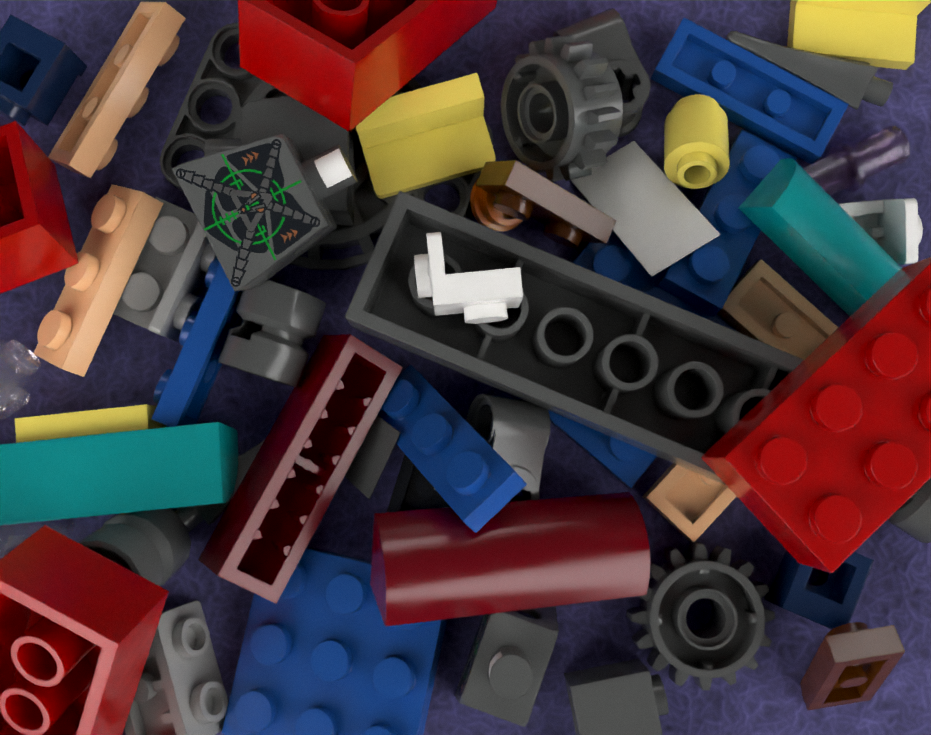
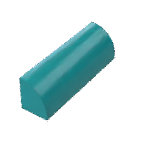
(819, 235)
(117, 473)

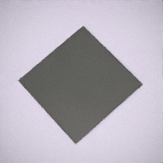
(372, 456)

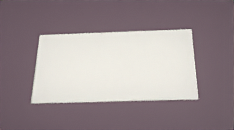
(649, 209)

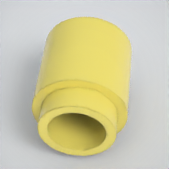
(696, 142)

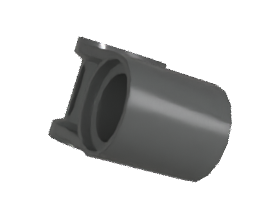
(612, 41)
(516, 432)

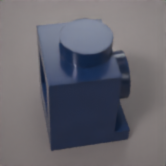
(34, 72)
(828, 600)

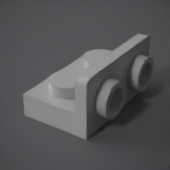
(168, 274)
(180, 680)

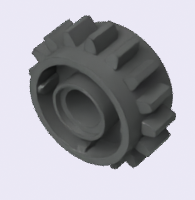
(561, 108)
(730, 635)

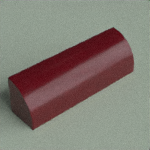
(300, 466)
(521, 559)

